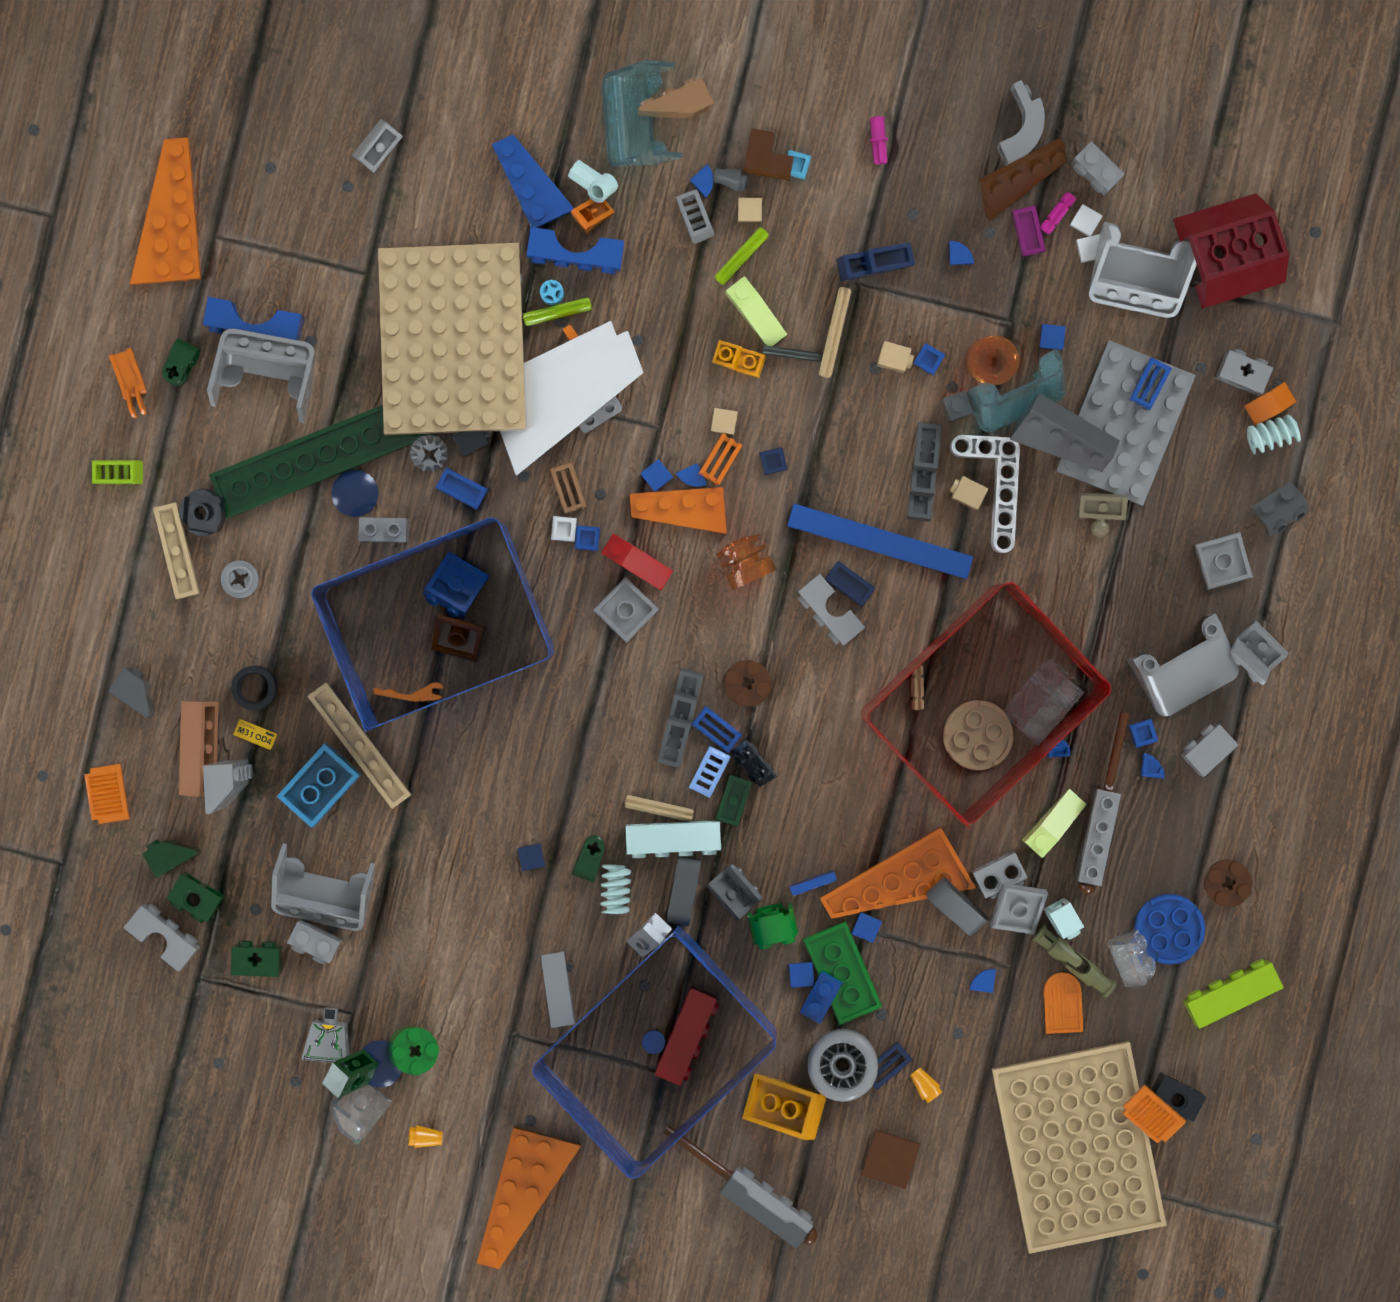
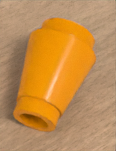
(925, 1085)
(424, 1137)

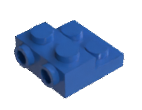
(455, 586)

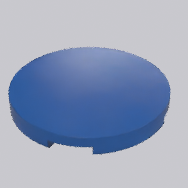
(1171, 928)

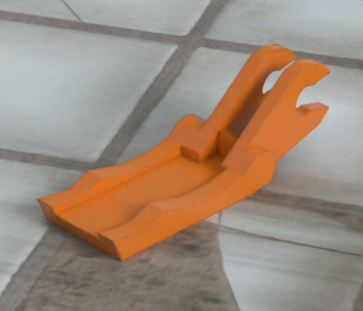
(129, 379)
(423, 694)

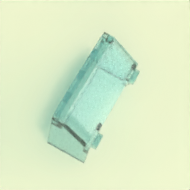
(627, 134)

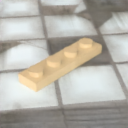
(176, 551)

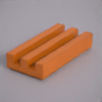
(730, 442)

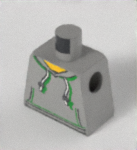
(327, 1039)

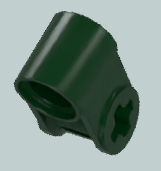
(181, 359)
(589, 862)

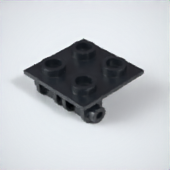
(758, 770)

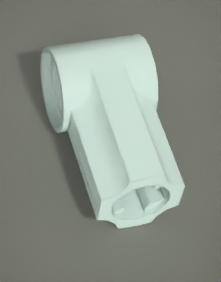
(597, 185)

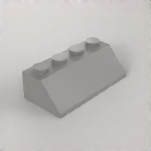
(224, 782)

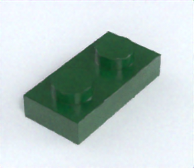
(733, 800)

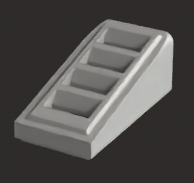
(707, 230)

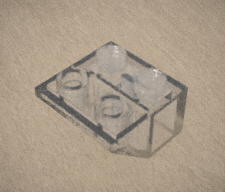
(1132, 958)

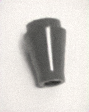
(732, 178)

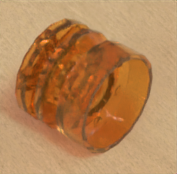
(1005, 364)
(745, 561)

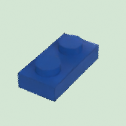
(821, 997)

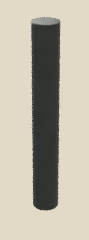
(792, 353)

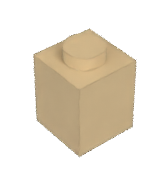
(895, 357)
(968, 492)

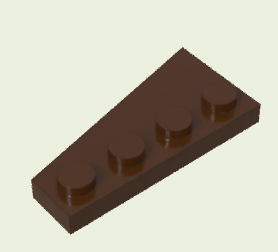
(1017, 178)

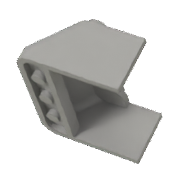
(264, 356)
(320, 897)

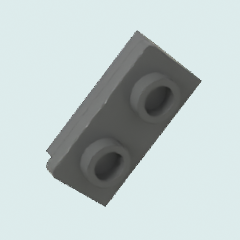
(1281, 508)
(734, 891)

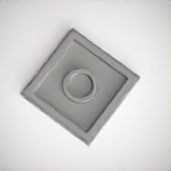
(1223, 561)
(626, 609)
(1018, 908)

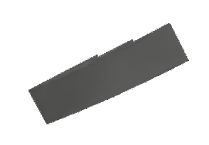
(924, 472)
(680, 717)

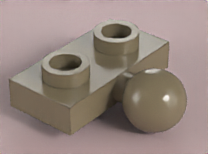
(1102, 508)

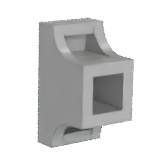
(649, 935)

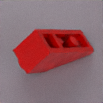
(637, 561)

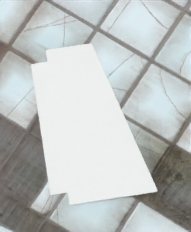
(568, 388)

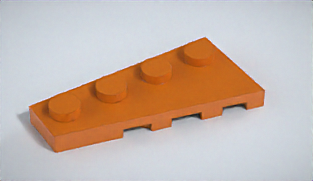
(686, 508)

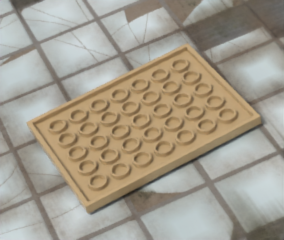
(451, 339)
(1072, 1152)

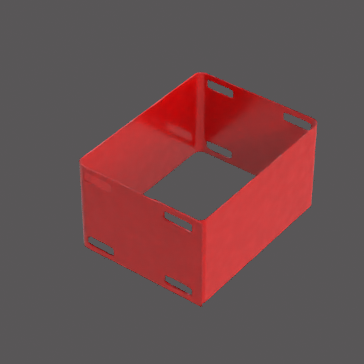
(1100, 692)

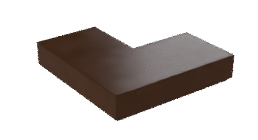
(762, 161)

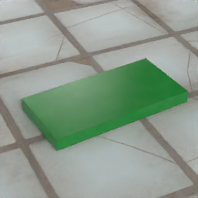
(837, 955)

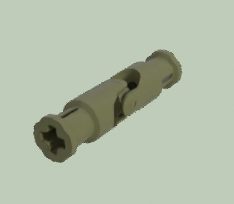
(1063, 952)

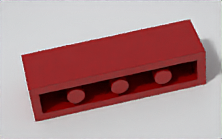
(685, 1036)

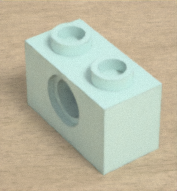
(1064, 919)

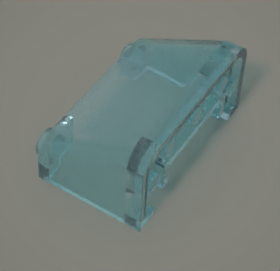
(999, 411)

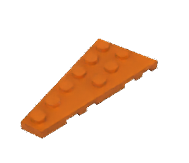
(170, 233)
(527, 1177)

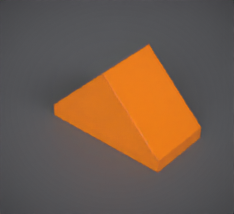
(591, 214)
(1270, 404)

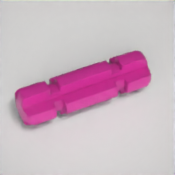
(1057, 213)

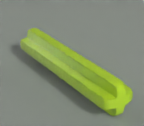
(741, 256)
(557, 311)

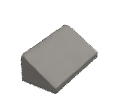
(377, 145)

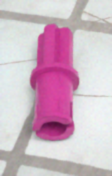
(878, 140)

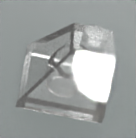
(359, 1112)

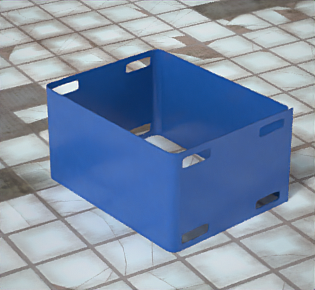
(337, 643)
(596, 1129)

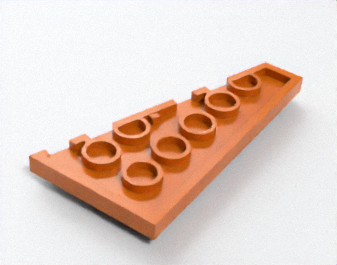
(900, 877)

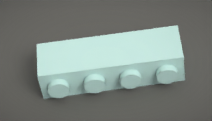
(673, 837)

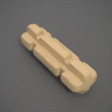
(917, 689)

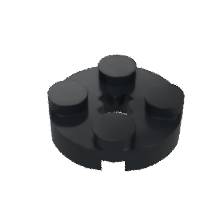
(215, 509)

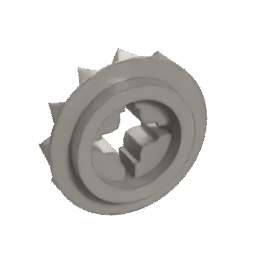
(431, 443)
(229, 576)

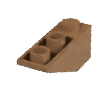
(680, 103)

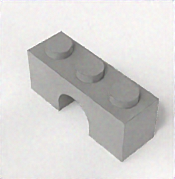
(841, 628)
(179, 946)

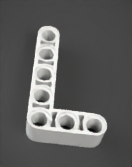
(999, 482)

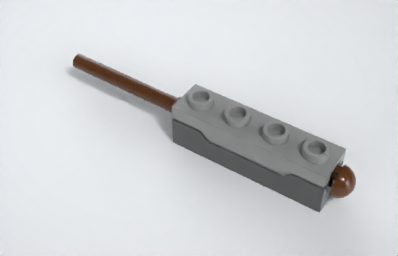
(1101, 821)
(758, 1199)

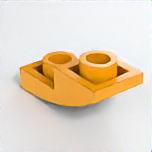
(739, 359)

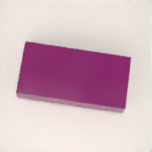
(1028, 231)

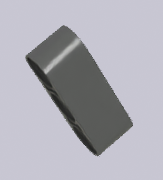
(683, 891)
(957, 906)

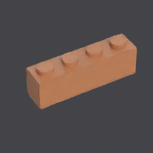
(197, 744)

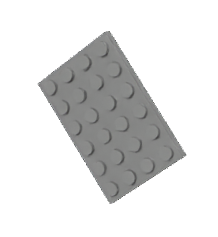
(1140, 431)

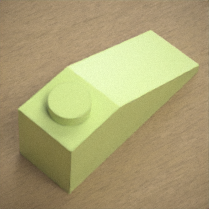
(755, 312)
(1054, 823)

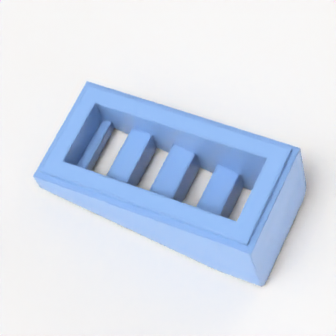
(719, 754)

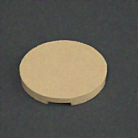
(978, 735)

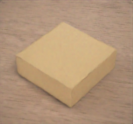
(750, 210)
(724, 421)

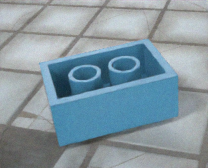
(319, 785)

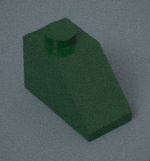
(167, 855)

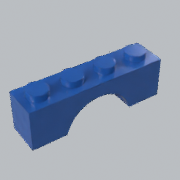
(604, 255)
(223, 315)

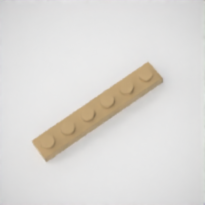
(359, 745)

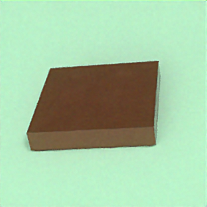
(890, 1159)

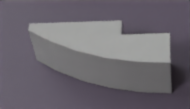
(558, 989)

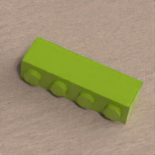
(1233, 993)

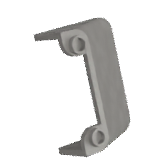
(1139, 276)
(1189, 674)

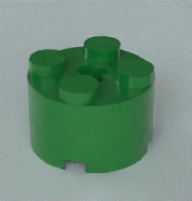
(773, 925)
(425, 1045)

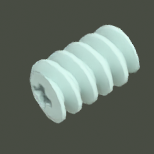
(1273, 432)
(616, 889)

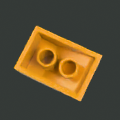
(784, 1107)

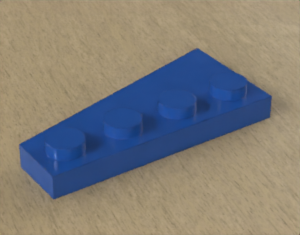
(534, 189)

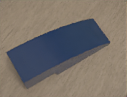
(875, 261)

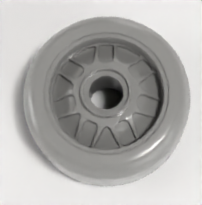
(837, 1083)

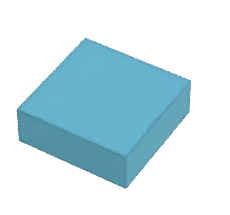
(800, 164)

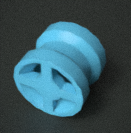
(549, 289)

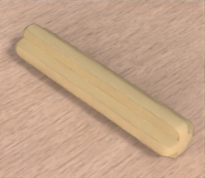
(659, 808)

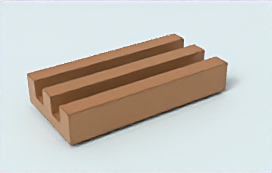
(574, 507)

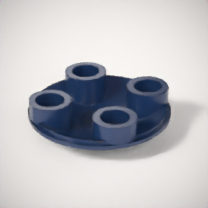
(355, 493)
(385, 1073)

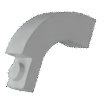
(1031, 129)

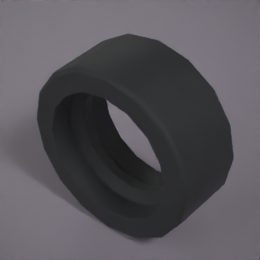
(237, 693)

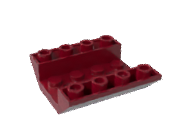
(1244, 263)

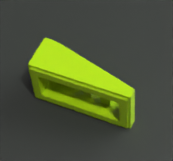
(132, 472)

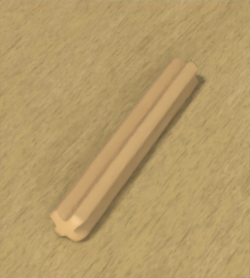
(834, 332)

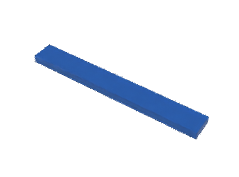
(880, 541)

